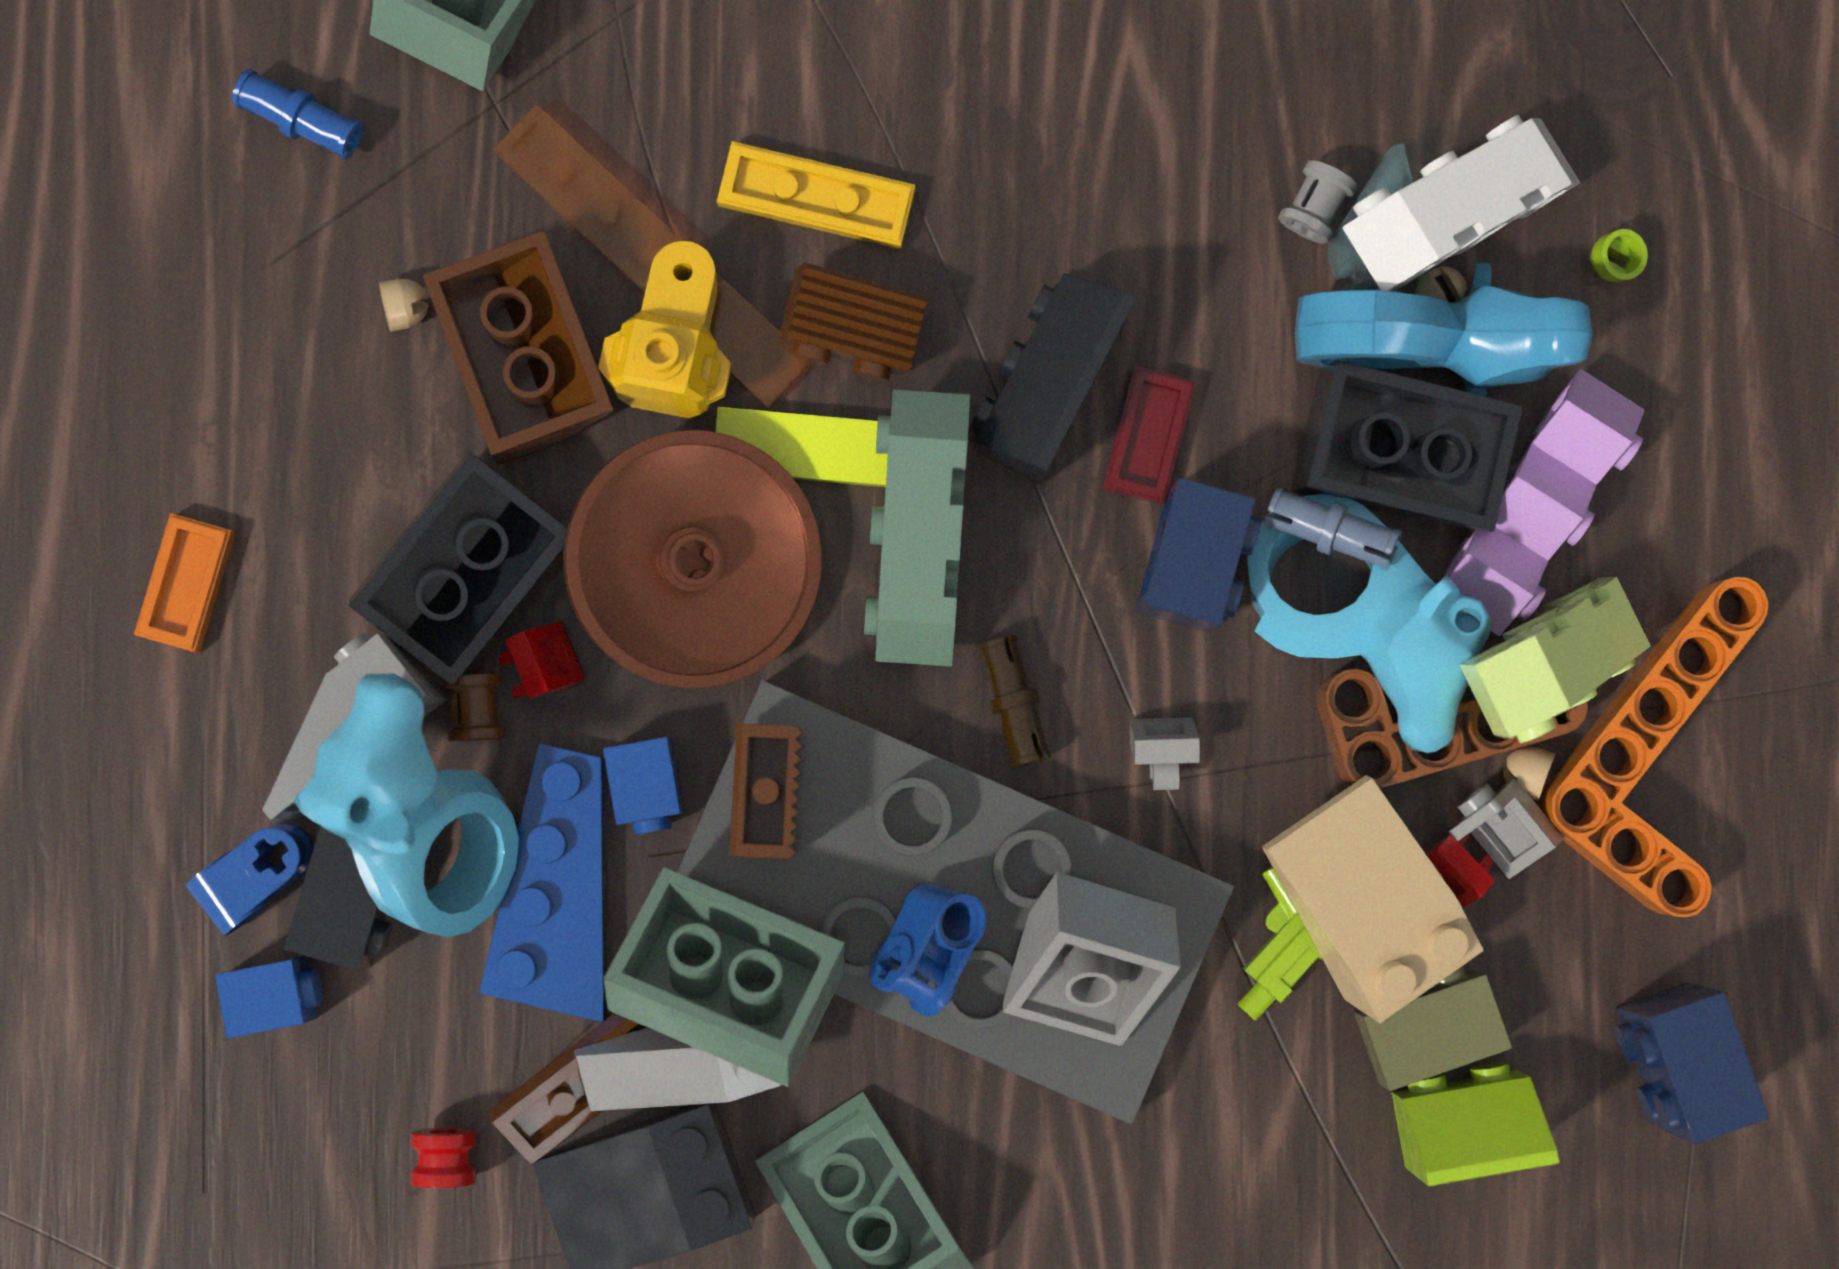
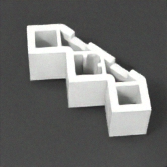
(1459, 202)

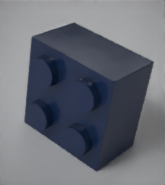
(1197, 555)
(1690, 1063)

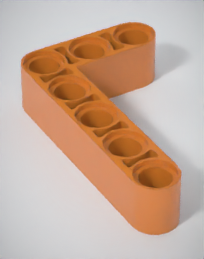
(1644, 742)

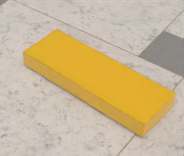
(816, 195)

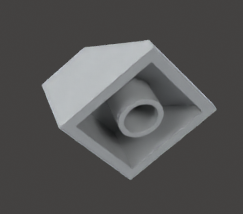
(1092, 959)

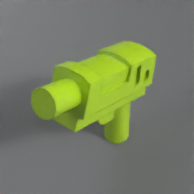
(1282, 957)

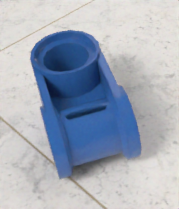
(245, 879)
(928, 947)

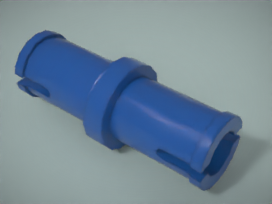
(297, 113)

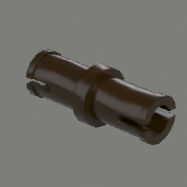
(1014, 701)

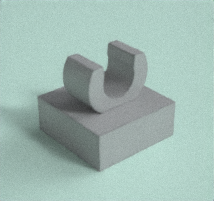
(1163, 746)

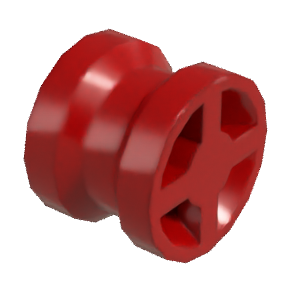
(443, 1157)

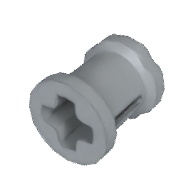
(1317, 201)

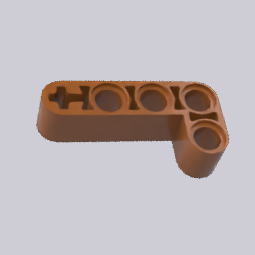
(1399, 761)

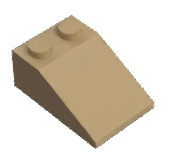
(1372, 901)

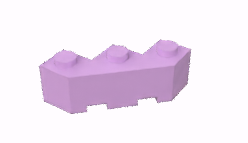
(1547, 498)

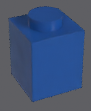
(644, 784)
(268, 996)

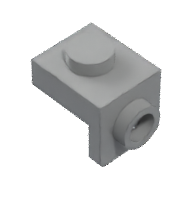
(1507, 826)

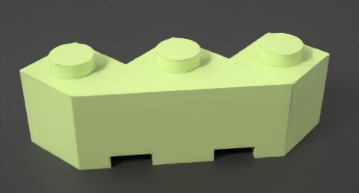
(1556, 659)

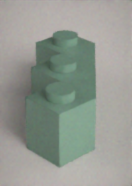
(919, 527)

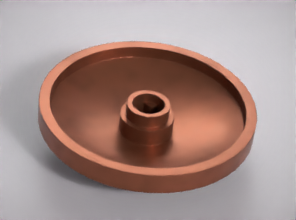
(692, 559)

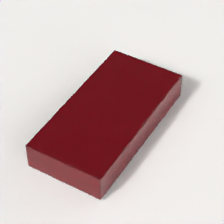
(1148, 435)

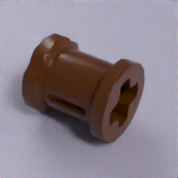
(475, 708)

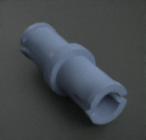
(1332, 528)

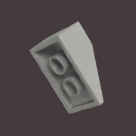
(334, 705)

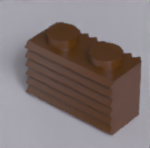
(851, 321)
(766, 791)

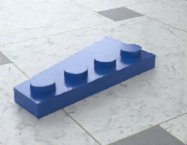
(551, 919)

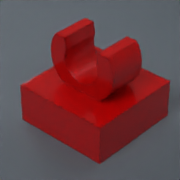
(543, 661)
(1460, 871)

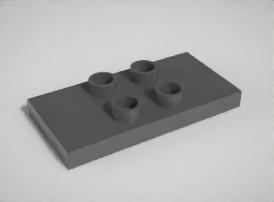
(897, 818)

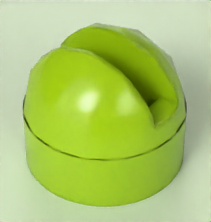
(1621, 245)

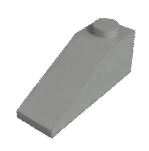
(659, 1071)

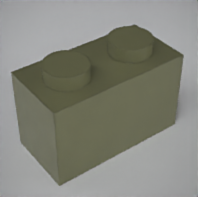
(1436, 1031)

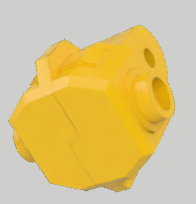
(665, 352)

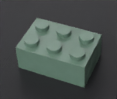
(725, 976)

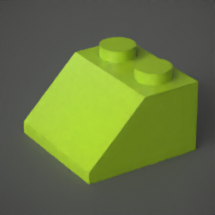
(1472, 1125)

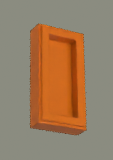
(185, 583)

